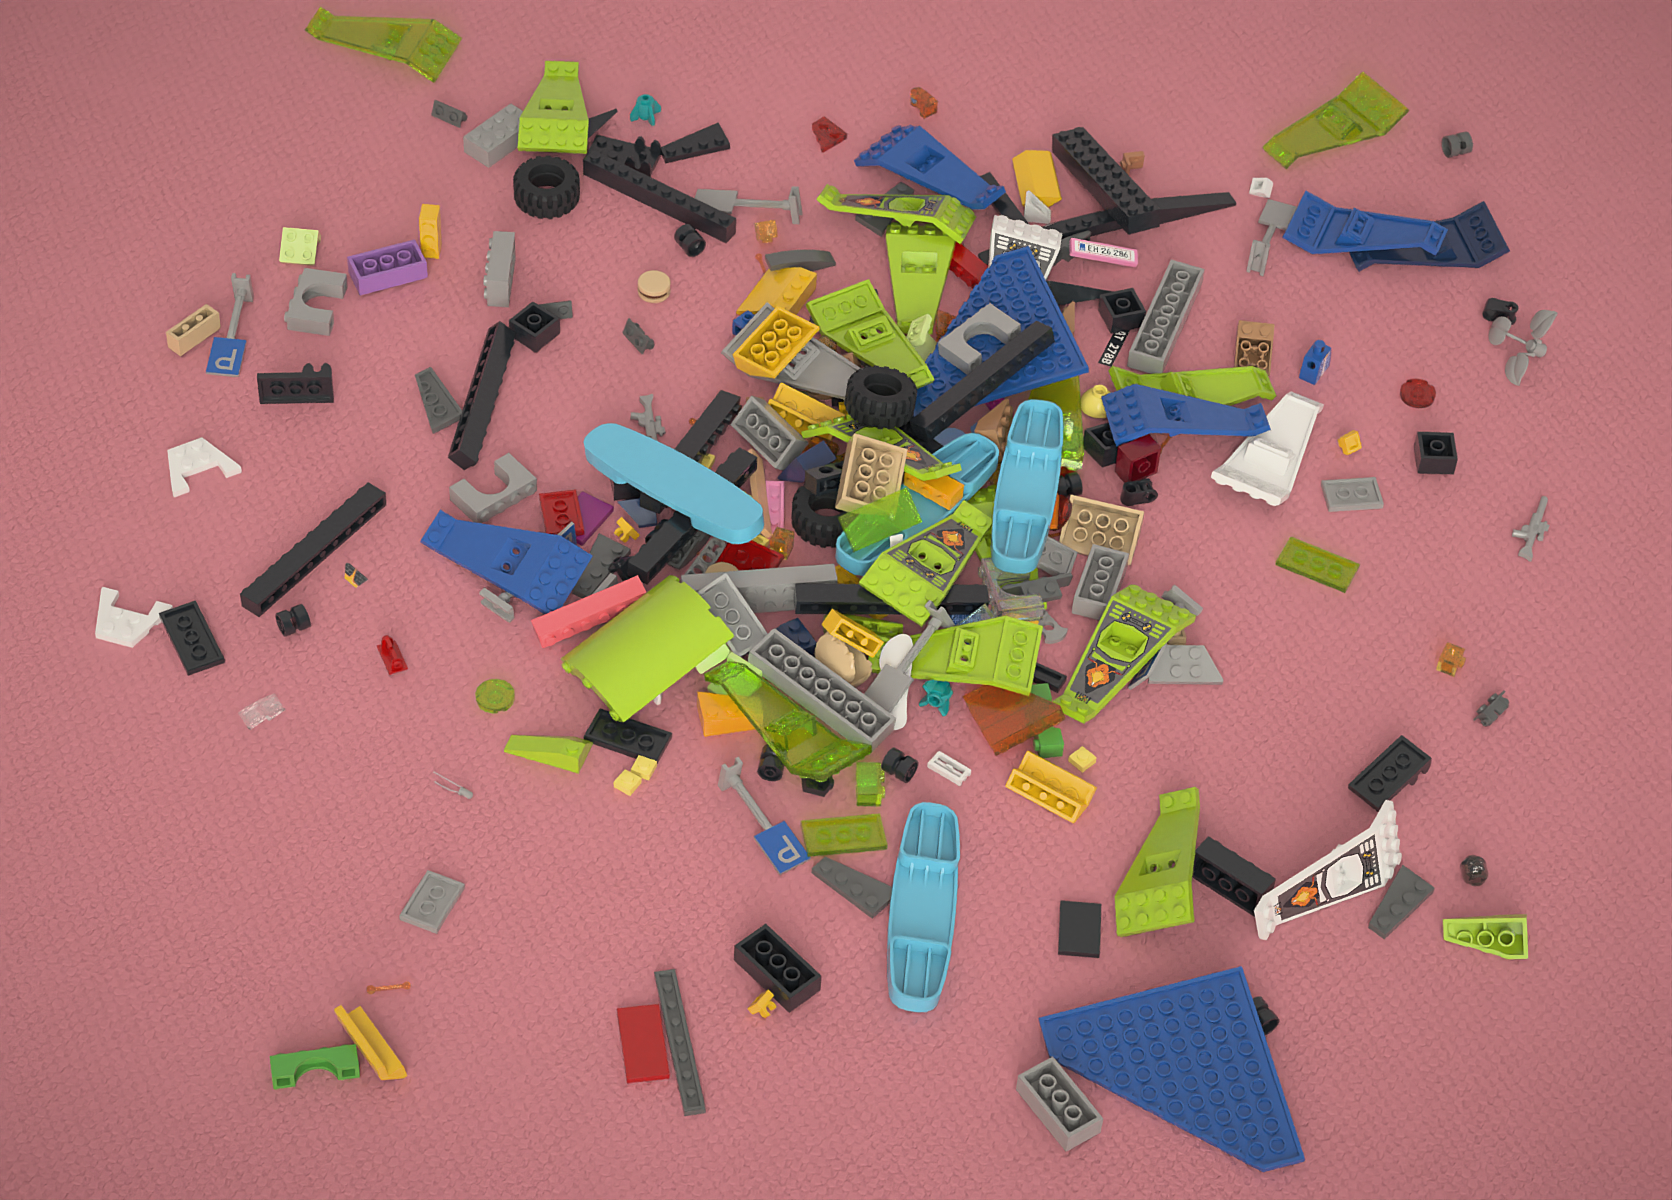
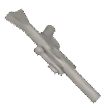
(647, 420)
(1535, 527)

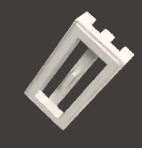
(947, 770)

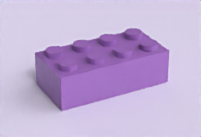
(387, 267)

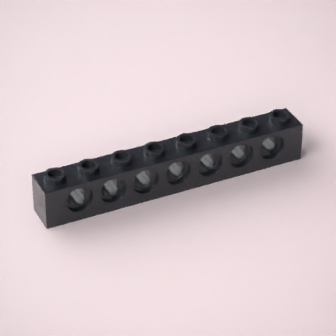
(827, 477)

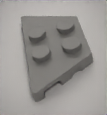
(1185, 666)

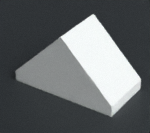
(1035, 210)

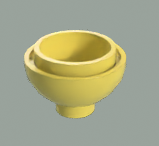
(1092, 402)

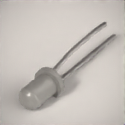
(462, 791)

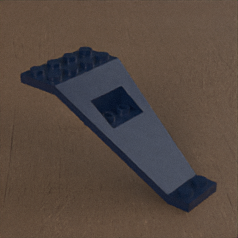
(1469, 243)

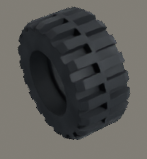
(546, 172)
(880, 397)
(812, 526)

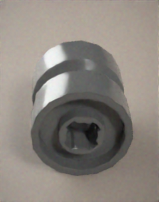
(1457, 144)

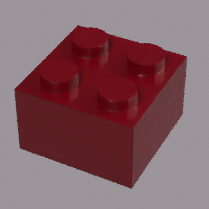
(1138, 459)

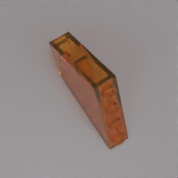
(1010, 717)

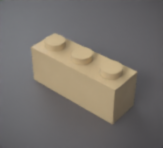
(193, 330)

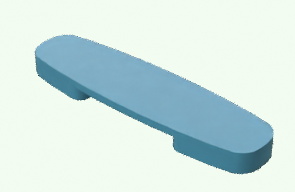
(978, 462)
(675, 481)
(1027, 487)
(923, 907)

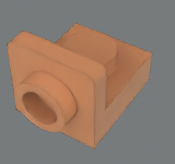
(1132, 160)

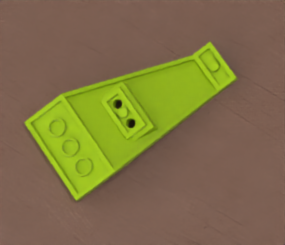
(998, 654)

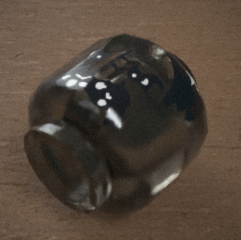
(1474, 870)

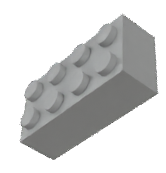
(494, 137)
(500, 269)
(769, 433)
(1099, 581)
(735, 613)
(1059, 1104)

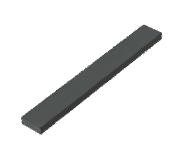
(679, 1042)

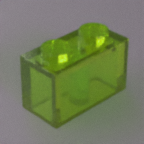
(869, 784)

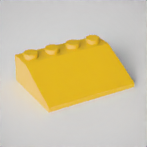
(782, 288)
(774, 344)

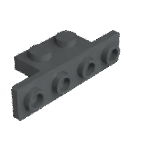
(1047, 587)

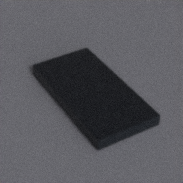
(191, 637)
(627, 737)

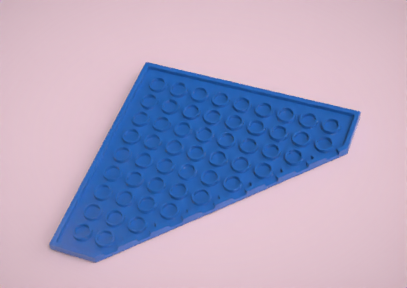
(1021, 292)
(1189, 1058)

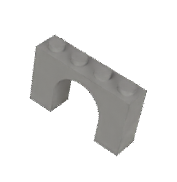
(310, 285)
(986, 321)
(482, 506)

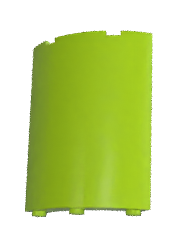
(647, 647)

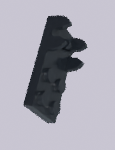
(633, 155)
(297, 386)
(1390, 773)

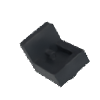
(620, 566)
(817, 788)

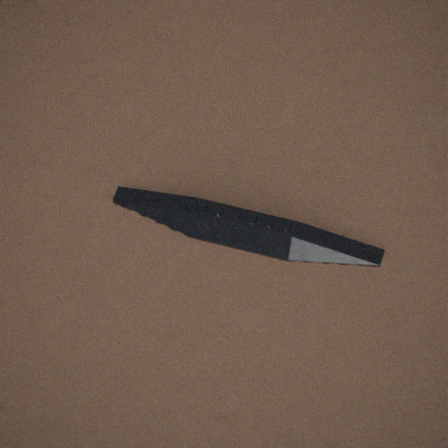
(1170, 210)

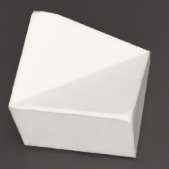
(1261, 187)

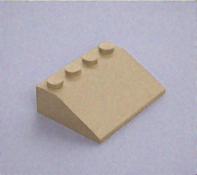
(869, 472)
(1101, 525)

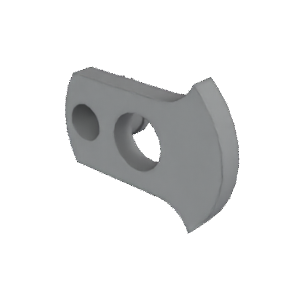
(1055, 635)

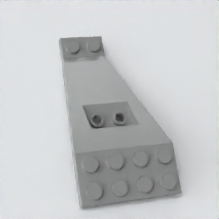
(817, 371)

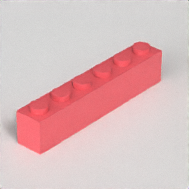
(587, 612)

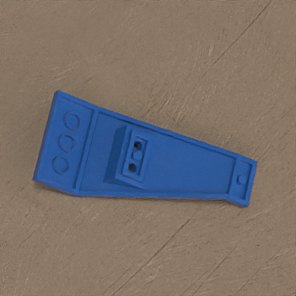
(924, 160)
(1331, 229)
(1148, 410)
(538, 575)

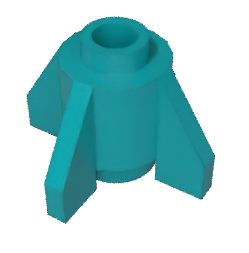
(645, 109)
(937, 695)

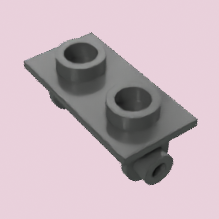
(448, 113)
(560, 309)
(637, 336)
(1497, 704)

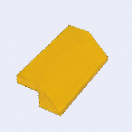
(1037, 174)
(802, 409)
(1051, 787)
(371, 1043)

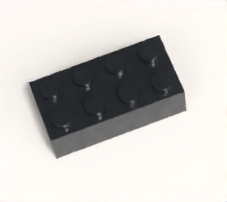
(1231, 875)
(777, 967)

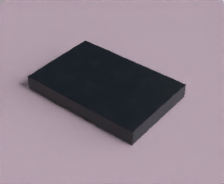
(1079, 929)

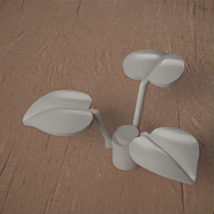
(1517, 366)

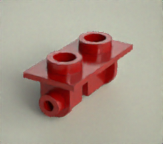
(391, 655)

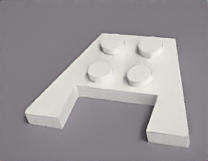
(195, 458)
(122, 625)

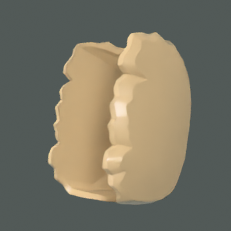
(843, 659)

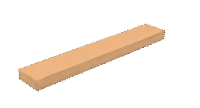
(759, 493)

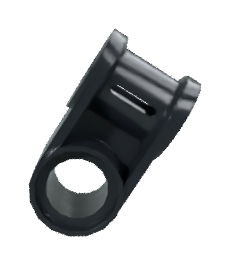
(1499, 308)
(1137, 491)

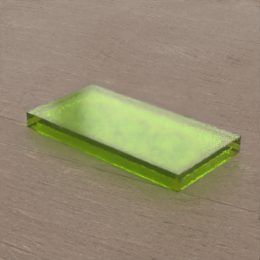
(880, 519)
(1317, 564)
(843, 835)

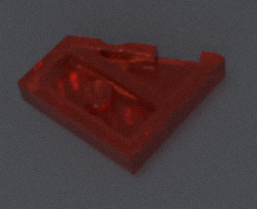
(828, 133)

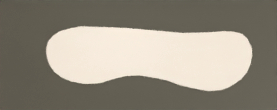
(893, 654)

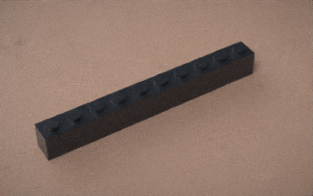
(659, 196)
(982, 381)
(482, 396)
(702, 436)
(678, 529)
(313, 549)
(858, 600)

